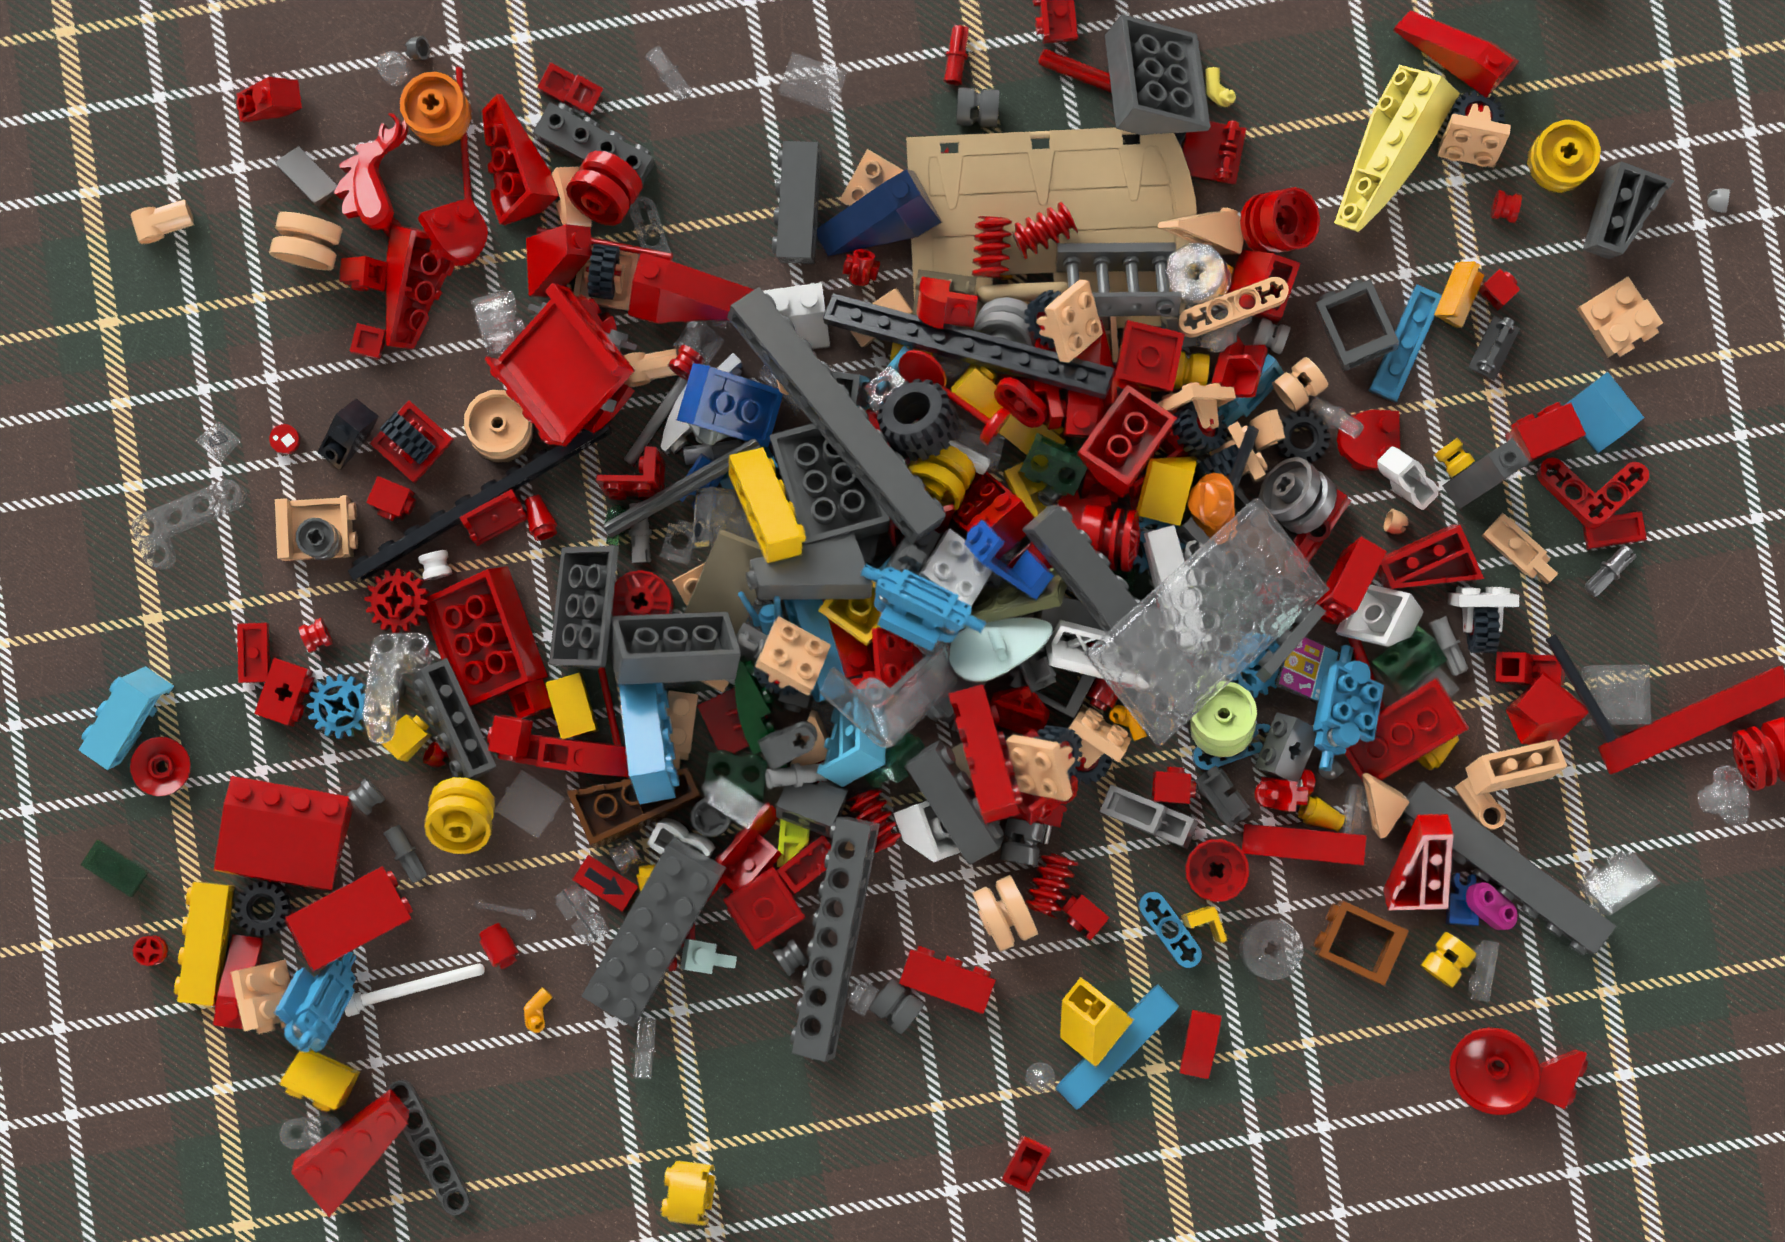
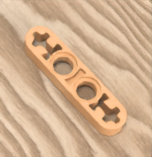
(1234, 310)

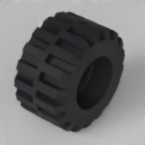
(909, 404)

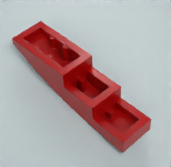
(1304, 844)
(802, 867)

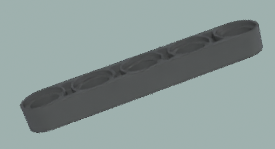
(441, 1156)

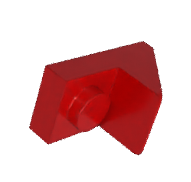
(1026, 1163)

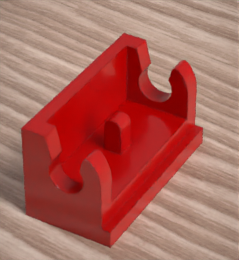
(494, 517)

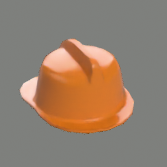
(1212, 503)

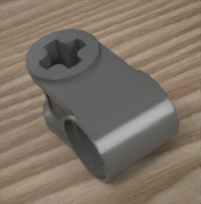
(784, 746)

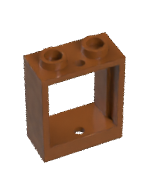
(1389, 951)

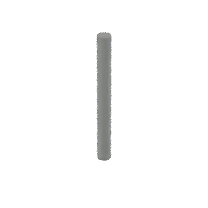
(655, 422)

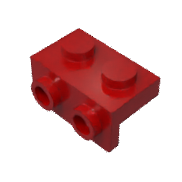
(1056, 21)

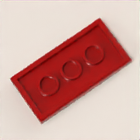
(1408, 731)

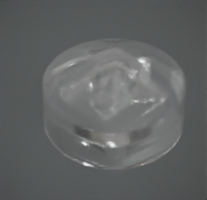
(1040, 1077)

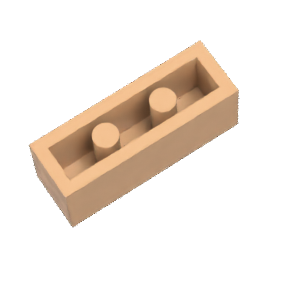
(1516, 767)

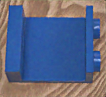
(1027, 574)

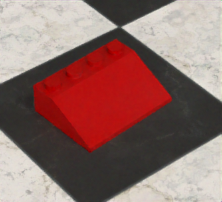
(485, 635)
(282, 833)

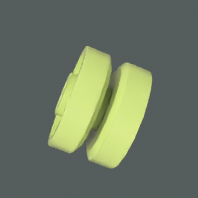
(1225, 722)

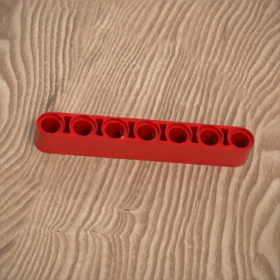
(1694, 720)

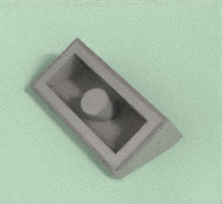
(307, 176)

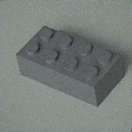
(673, 648)

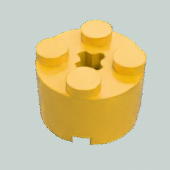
(688, 1193)

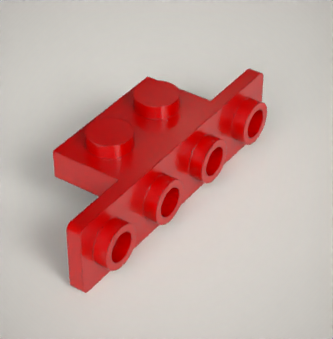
(749, 852)

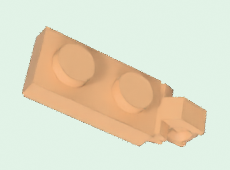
(1519, 548)
(682, 714)

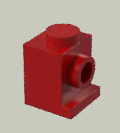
(363, 273)
(1084, 915)

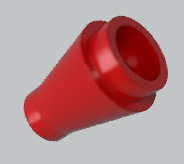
(540, 520)

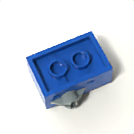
(728, 406)

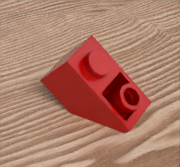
(269, 99)
(1560, 1077)

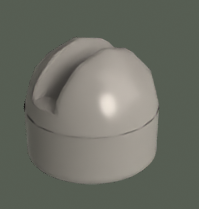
(1718, 200)

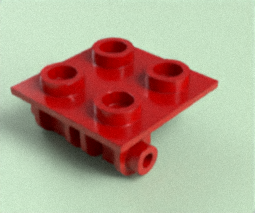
(1215, 152)

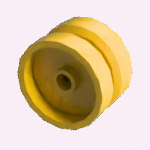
(1565, 139)
(945, 475)
(459, 815)

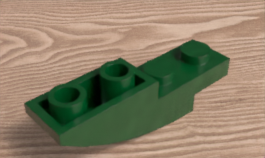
(752, 706)

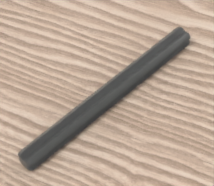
(674, 492)

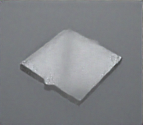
(529, 804)

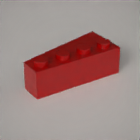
(984, 754)
(346, 1154)

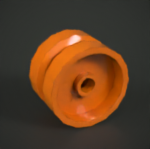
(435, 109)

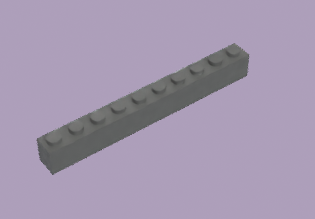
(836, 415)

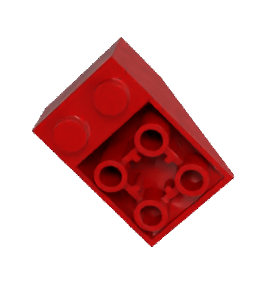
(995, 505)

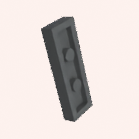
(1288, 642)

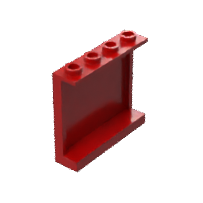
(561, 368)

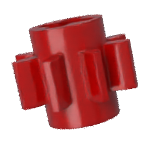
(861, 267)

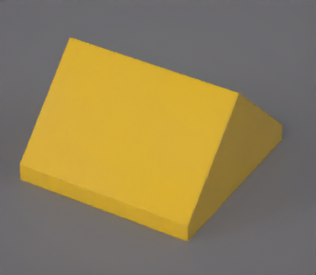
(1166, 489)
(854, 615)

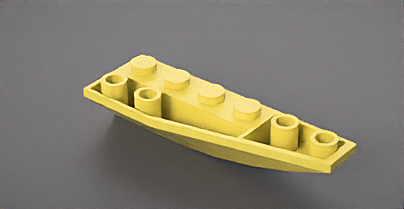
(1394, 142)

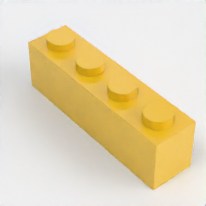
(978, 388)
(766, 505)
(205, 942)

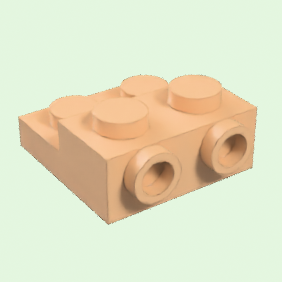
(1620, 318)
(259, 993)

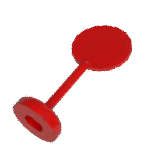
(922, 366)

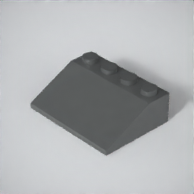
(1155, 78)
(824, 489)
(583, 607)

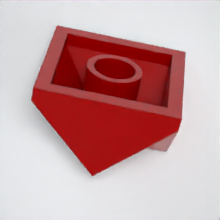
(1544, 712)

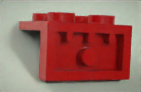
(644, 486)
(891, 657)

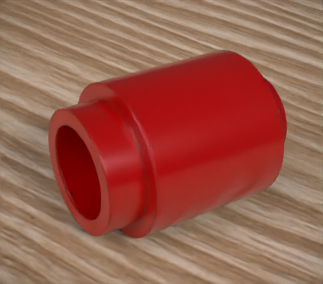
(1101, 695)
(498, 946)

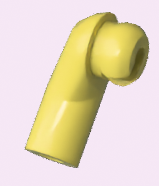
(1216, 92)

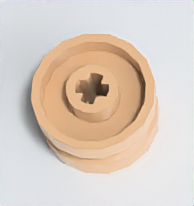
(305, 241)
(482, 428)
(1002, 914)

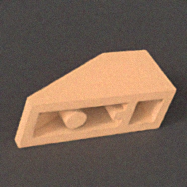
(1217, 229)

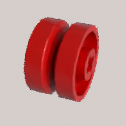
(604, 188)

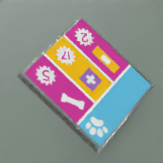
(1305, 668)

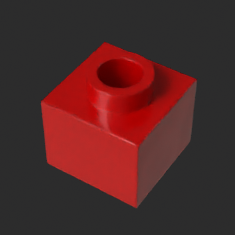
(1499, 288)
(530, 699)

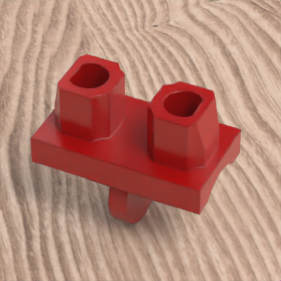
(1280, 794)

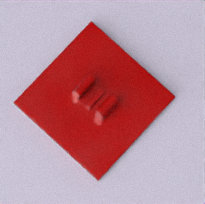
(723, 722)

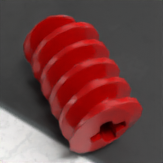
(1043, 229)
(991, 247)
(871, 811)
(1050, 884)

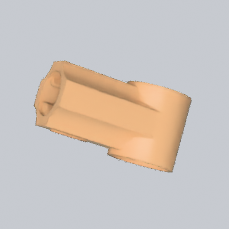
(153, 222)
(649, 366)
(1479, 803)

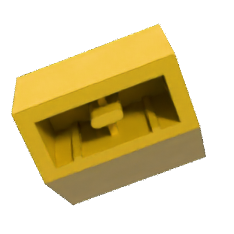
(1091, 1022)
(319, 1079)

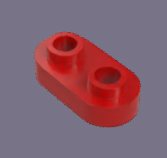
(1021, 402)

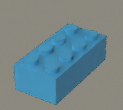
(648, 741)

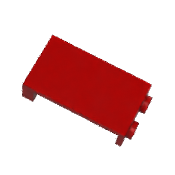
(348, 918)

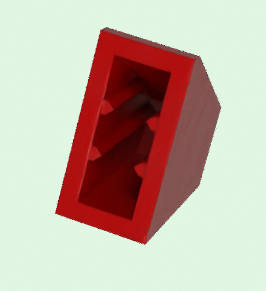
(556, 257)

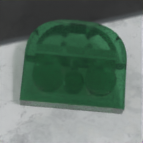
(895, 760)

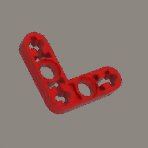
(1588, 499)

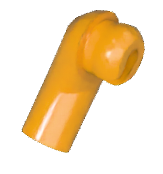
(1122, 716)
(534, 1010)

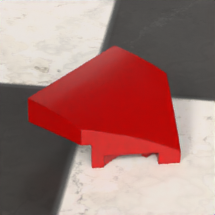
(1020, 710)

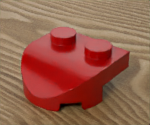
(455, 231)
(1378, 436)

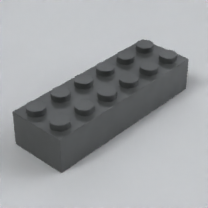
(653, 932)

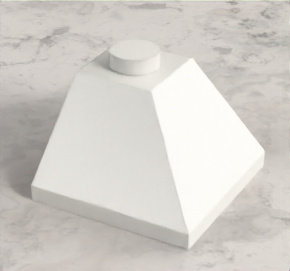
(1383, 617)
(925, 832)

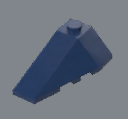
(885, 215)

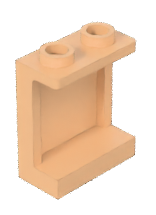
(333, 510)

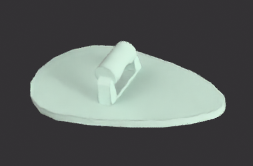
(998, 648)

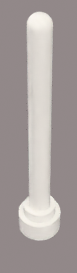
(359, 1001)

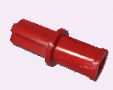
(956, 55)

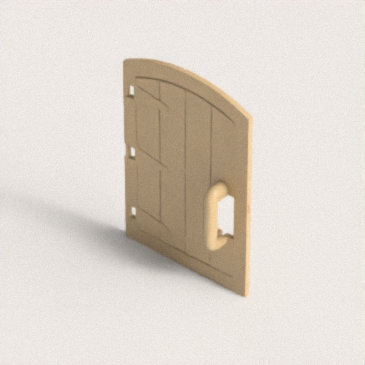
(1107, 186)

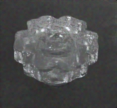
(1726, 796)

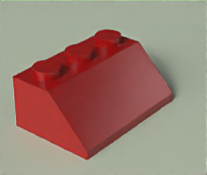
(1126, 440)

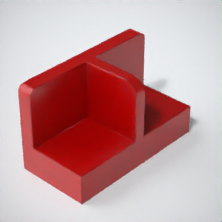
(1240, 368)

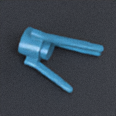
(767, 614)

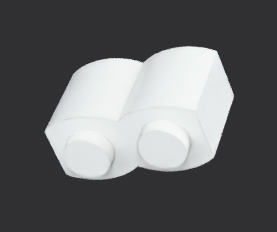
(1407, 477)
(670, 828)

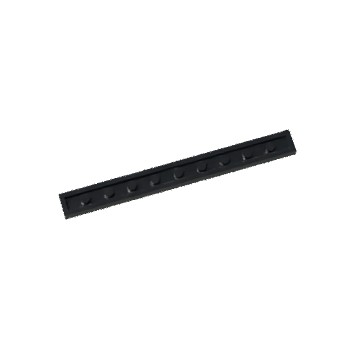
(969, 346)
(443, 521)

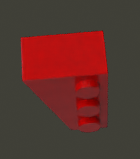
(1431, 560)
(1423, 866)

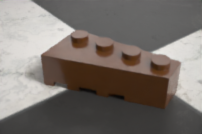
(614, 809)

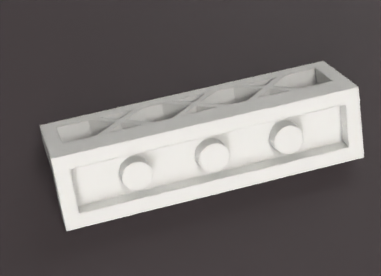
(1070, 654)

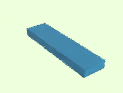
(1411, 334)

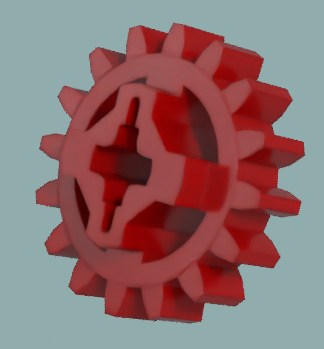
(397, 612)

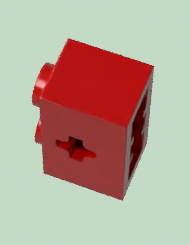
(274, 704)

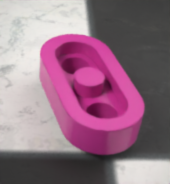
(1495, 910)

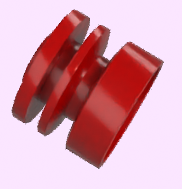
(1280, 220)
(1115, 537)
(640, 583)
(1761, 753)
(1234, 872)

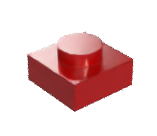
(368, 341)

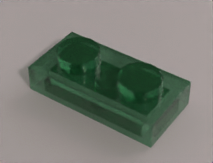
(114, 868)

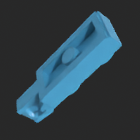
(1244, 406)

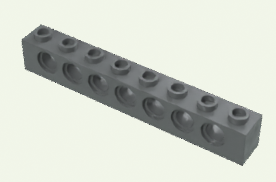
(804, 1039)

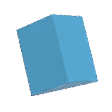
(1605, 412)

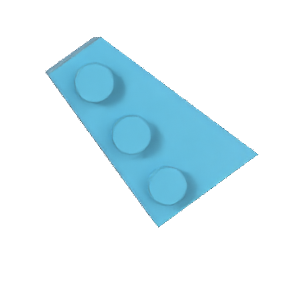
(123, 716)
(849, 752)

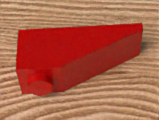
(242, 954)

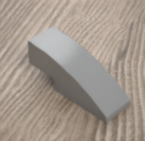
(1149, 816)

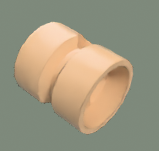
(1291, 389)

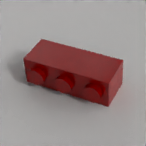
(947, 979)

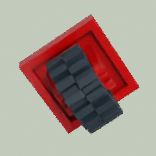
(411, 441)

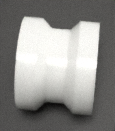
(435, 565)

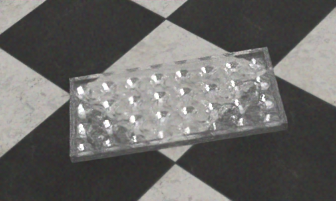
(1206, 621)

